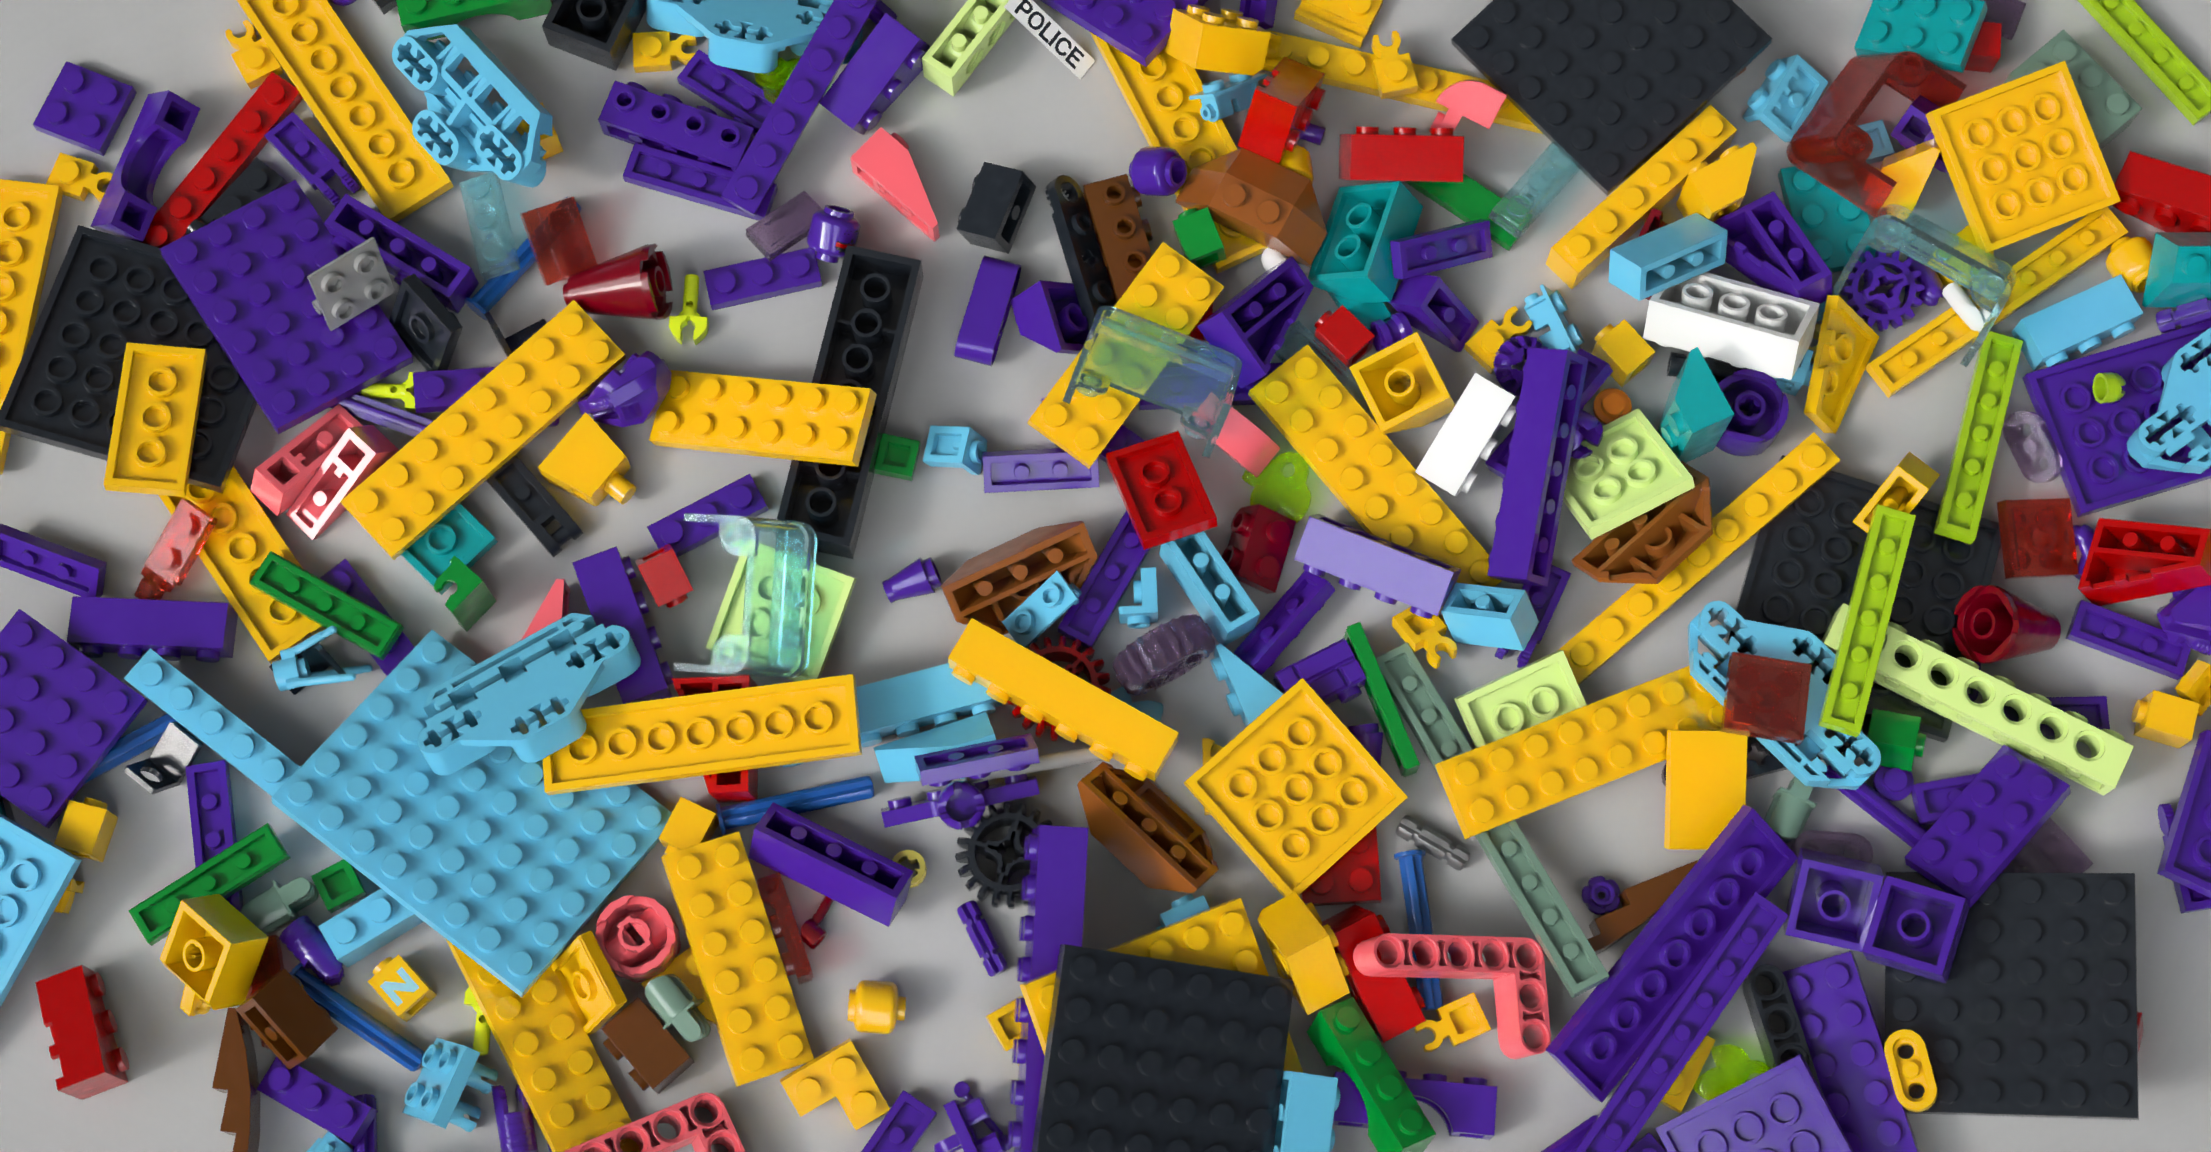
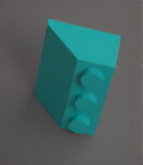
(1357, 247)
(2178, 269)
(1694, 411)

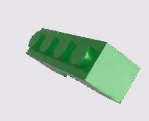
(432, 13)
(1350, 1043)

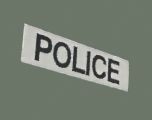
(1051, 35)

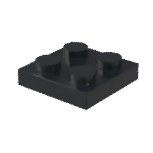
(425, 324)

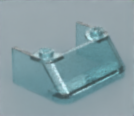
(1982, 273)
(1160, 369)
(775, 599)

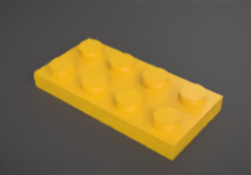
(155, 419)

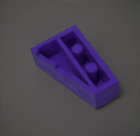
(876, 75)
(1774, 250)
(1258, 318)

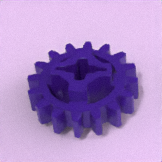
(1887, 303)

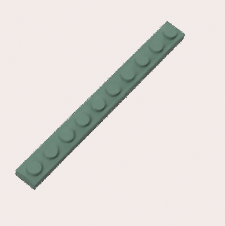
(1504, 844)

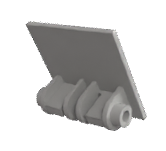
(350, 284)

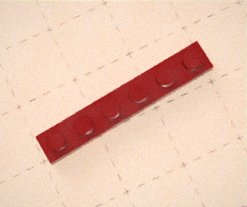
(224, 160)

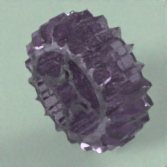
(1164, 654)

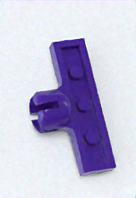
(1587, 427)
(959, 802)

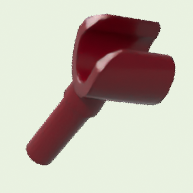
(811, 932)

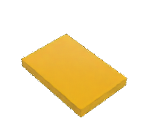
(1702, 786)

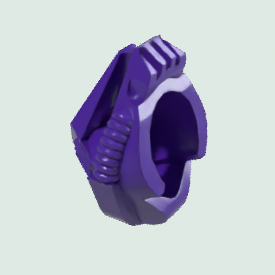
(631, 393)
(2188, 618)

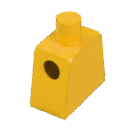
(588, 465)

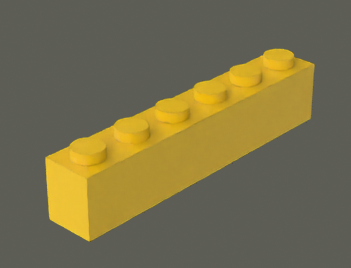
(1633, 200)
(1062, 700)

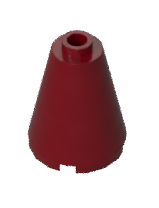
(624, 286)
(2002, 626)

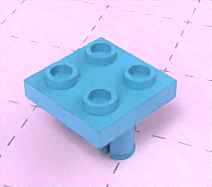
(441, 1082)

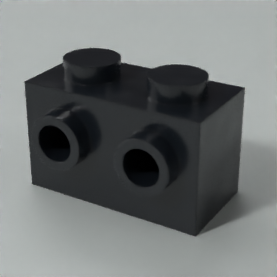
(996, 207)

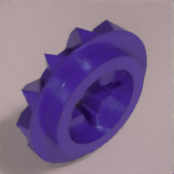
(1510, 354)

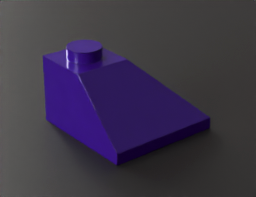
(1051, 316)

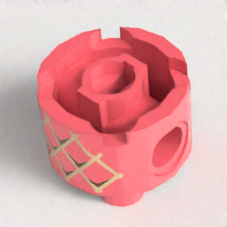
(637, 937)

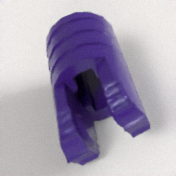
(312, 950)
(515, 1129)

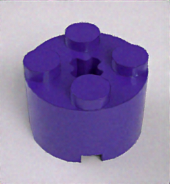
(1765, 408)

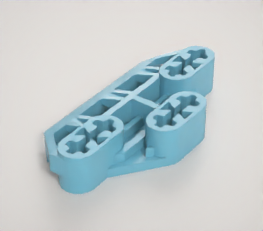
(744, 32)
(460, 121)
(2184, 396)
(1779, 643)
(535, 708)

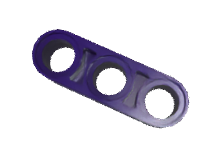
(987, 310)

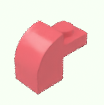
(1468, 99)
(1246, 443)

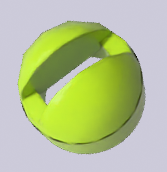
(2108, 387)

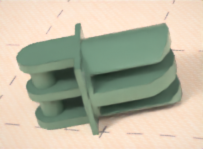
(1790, 810)
(280, 904)
(677, 1007)

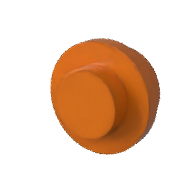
(1611, 405)

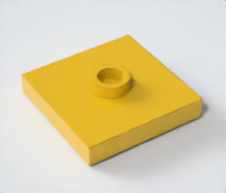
(589, 982)

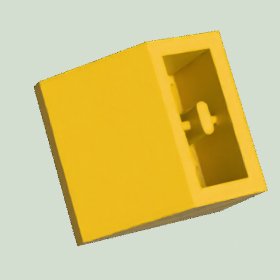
(1719, 186)

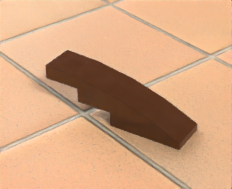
(1638, 904)
(238, 1077)

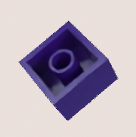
(1832, 899)
(1916, 929)

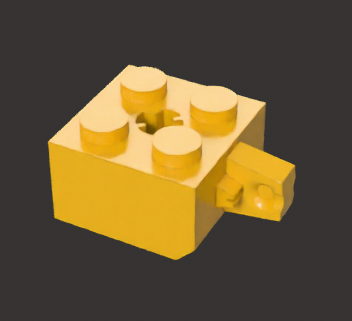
(1220, 41)
(1304, 952)
(212, 953)

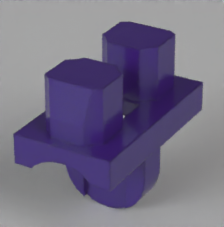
(963, 1118)

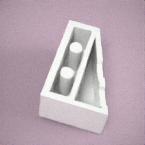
(1468, 436)

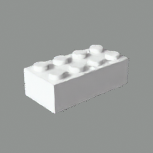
(1734, 323)

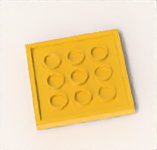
(2023, 157)
(1295, 790)

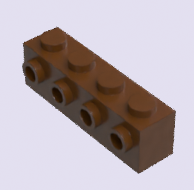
(1119, 229)

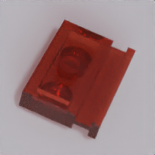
(558, 240)

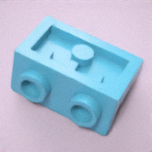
(1786, 96)

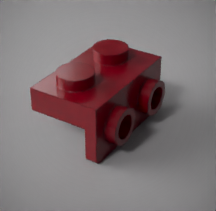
(1258, 546)

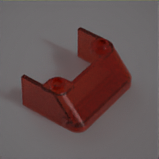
(1836, 149)

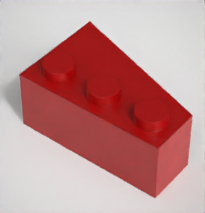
(1282, 109)
(1401, 155)
(2164, 194)
(2144, 560)
(728, 786)
(1385, 1001)
(82, 1032)

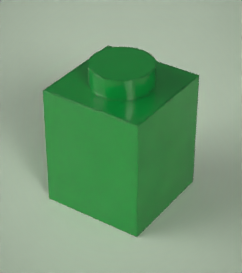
(1199, 237)
(1897, 738)

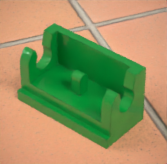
(472, 594)

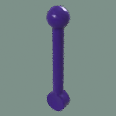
(962, 1090)

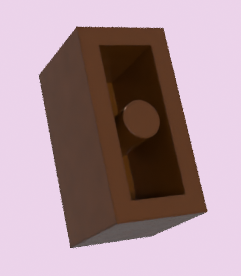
(287, 1018)
(647, 1046)

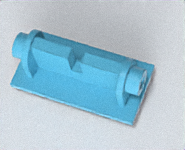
(1218, 95)
(1548, 311)
(1041, 609)

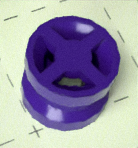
(1390, 331)

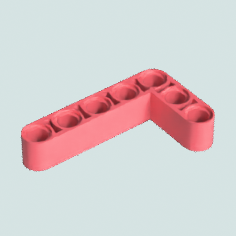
(1500, 964)
(687, 1127)

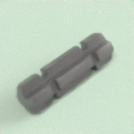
(1432, 842)

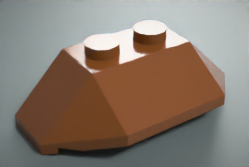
(1259, 202)
(1653, 542)
(1006, 575)
(1146, 830)

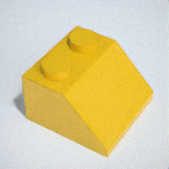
(1403, 386)

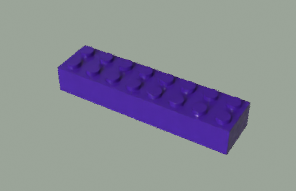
(1053, 918)

